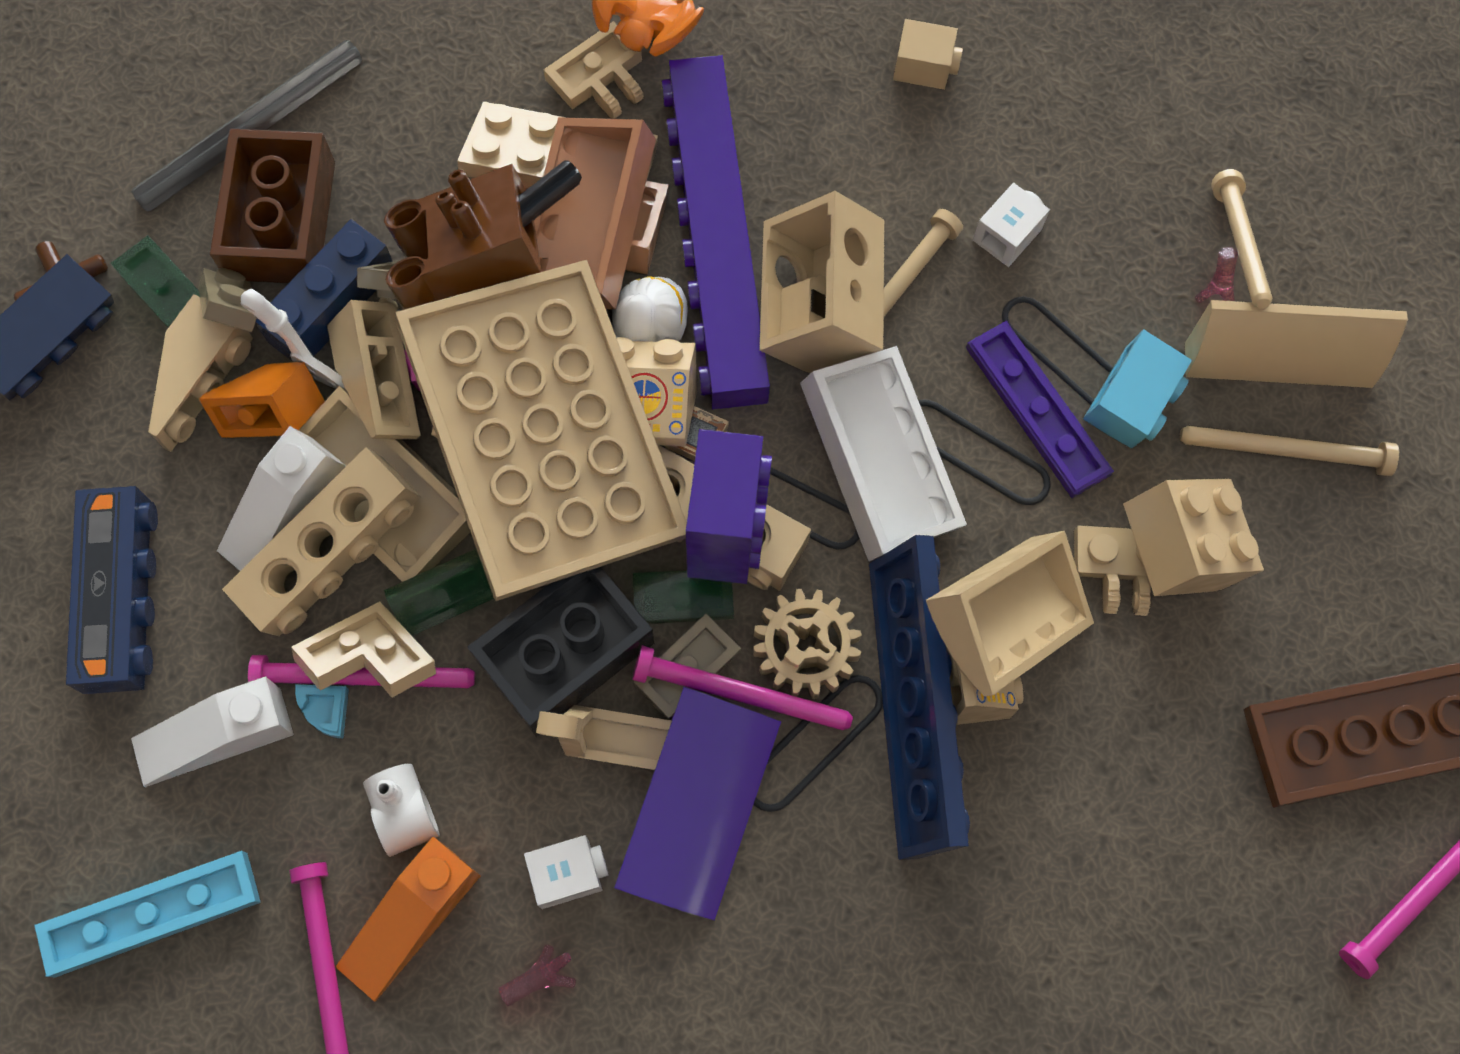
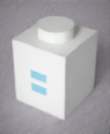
(1011, 224)
(565, 871)

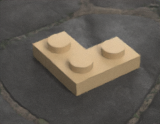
(369, 641)

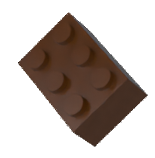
(272, 203)

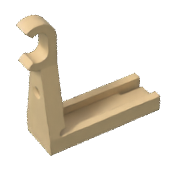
(607, 735)

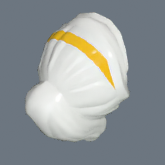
(650, 310)

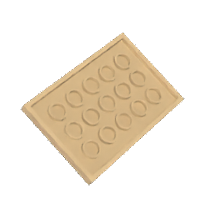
(541, 428)

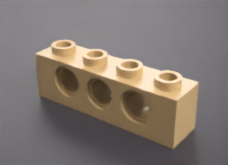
(782, 536)
(260, 584)

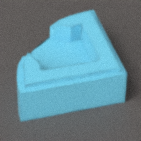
(324, 708)

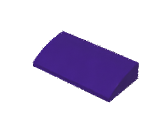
(698, 804)

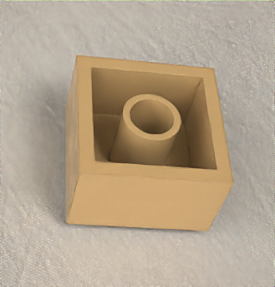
(1193, 536)

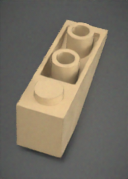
(192, 362)

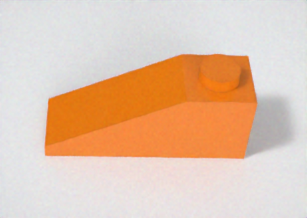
(407, 917)

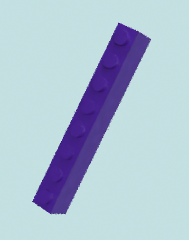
(718, 234)

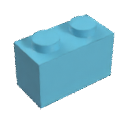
(1138, 390)

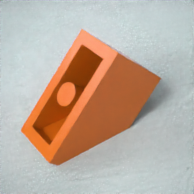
(264, 401)

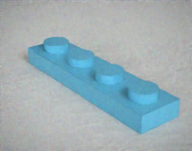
(146, 914)

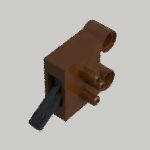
(471, 233)

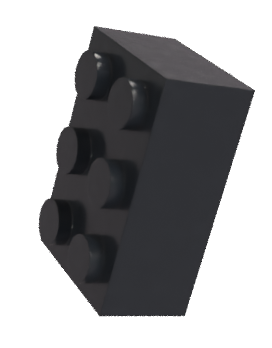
(562, 644)

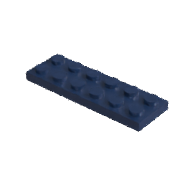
(917, 703)

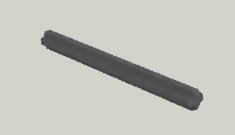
(257, 117)

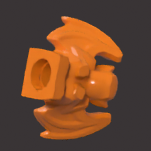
(642, 19)

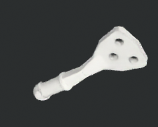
(278, 322)

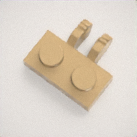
(591, 68)
(1112, 556)

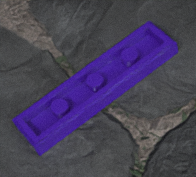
(1039, 409)

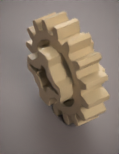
(822, 656)

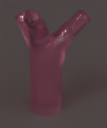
(1223, 279)
(539, 976)

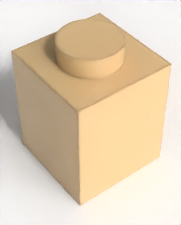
(927, 54)

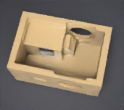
(839, 288)

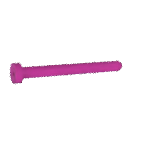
(292, 673)
(738, 690)
(321, 954)
(1363, 956)

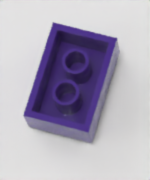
(727, 506)

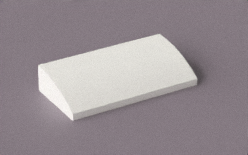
(882, 451)

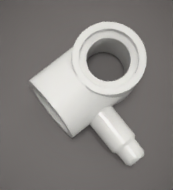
(400, 809)

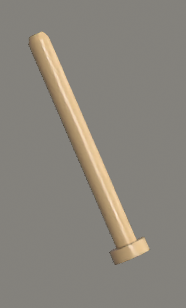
(1228, 188)
(944, 226)
(1384, 457)

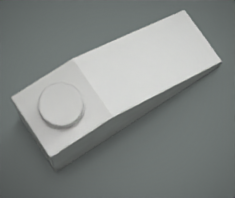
(280, 488)
(213, 731)

